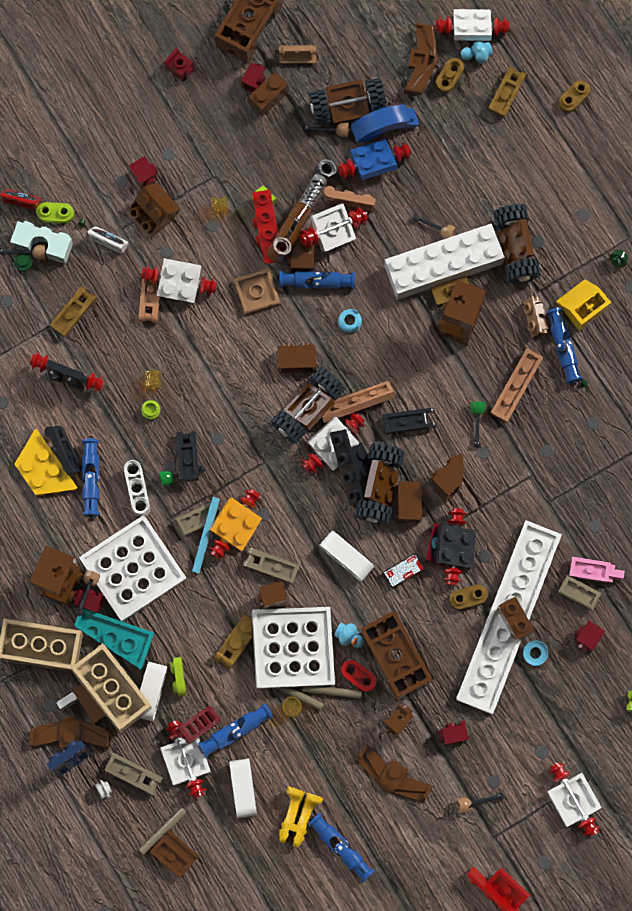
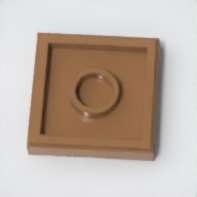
(256, 291)

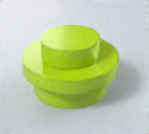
(150, 409)

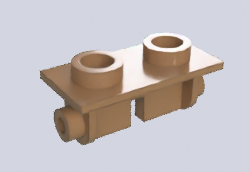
(297, 54)
(533, 308)

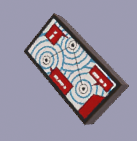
(403, 571)

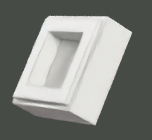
(67, 701)

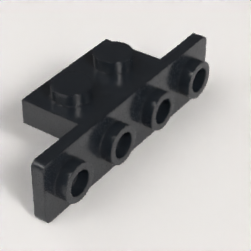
(352, 465)

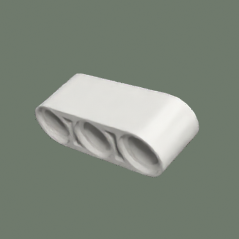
(137, 479)
(346, 556)
(152, 686)
(243, 788)

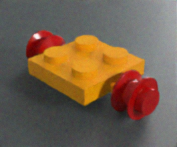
(235, 524)

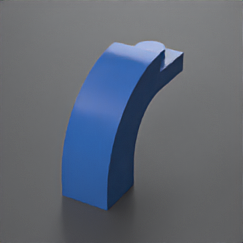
(383, 120)

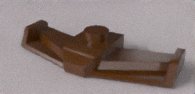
(422, 60)
(68, 731)
(392, 776)

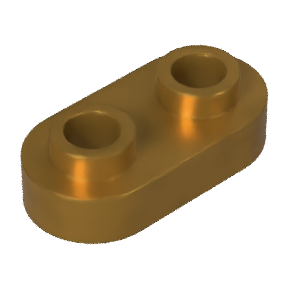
(449, 76)
(575, 96)
(468, 596)

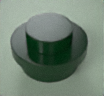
(619, 258)
(23, 262)

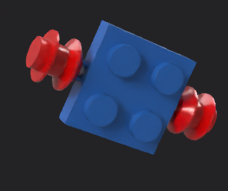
(373, 159)

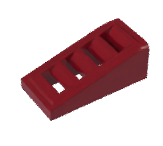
(207, 716)

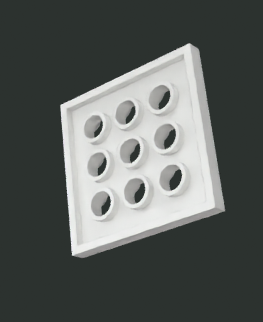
(141, 597)
(322, 637)

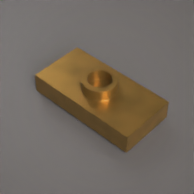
(440, 292)

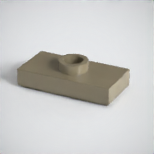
(193, 520)
(579, 593)

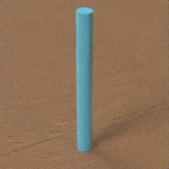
(205, 535)

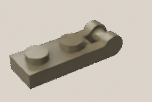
(271, 565)
(132, 773)

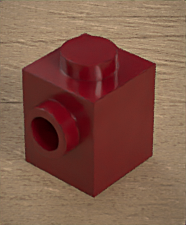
(143, 172)
(588, 636)

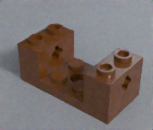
(239, 34)
(461, 312)
(56, 576)
(404, 674)

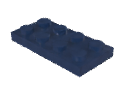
(64, 762)

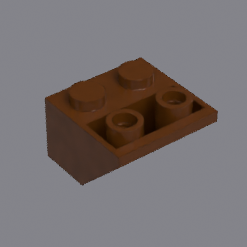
(152, 210)
(448, 481)

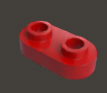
(358, 676)

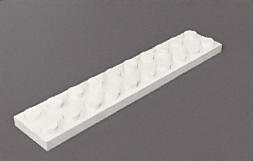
(496, 646)

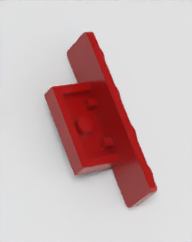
(264, 222)
(500, 889)

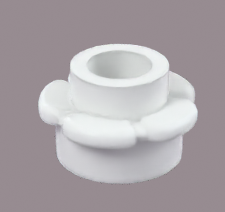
(103, 789)

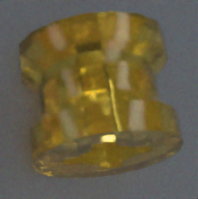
(219, 205)
(152, 379)
(292, 703)

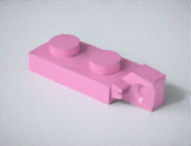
(594, 570)

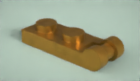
(506, 92)
(73, 311)
(236, 642)

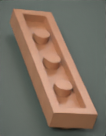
(516, 385)
(359, 400)

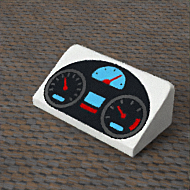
(107, 239)

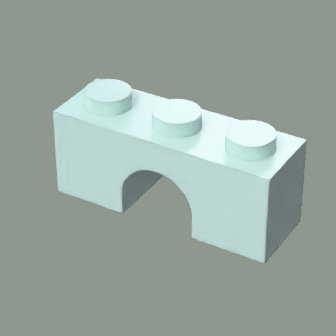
(27, 235)

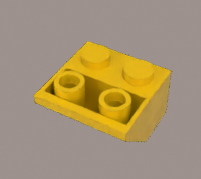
(584, 303)

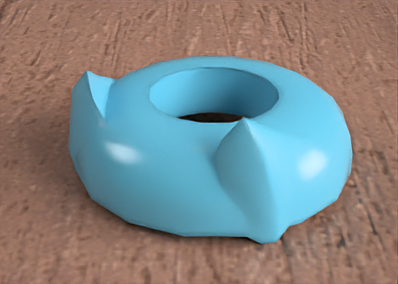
(350, 328)
(535, 661)

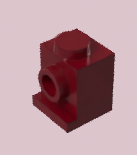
(179, 71)
(253, 77)
(92, 601)
(453, 733)

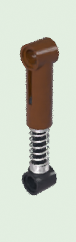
(301, 211)

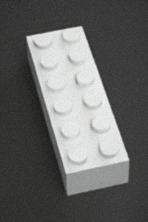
(444, 261)

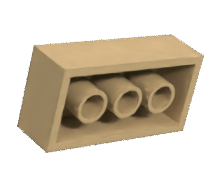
(39, 645)
(111, 688)

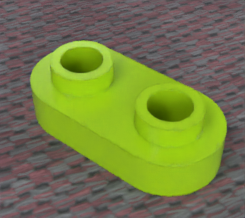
(54, 214)
(177, 669)

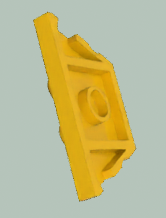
(42, 468)

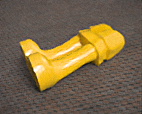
(295, 799)

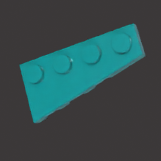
(120, 637)

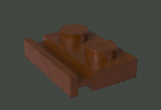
(174, 853)

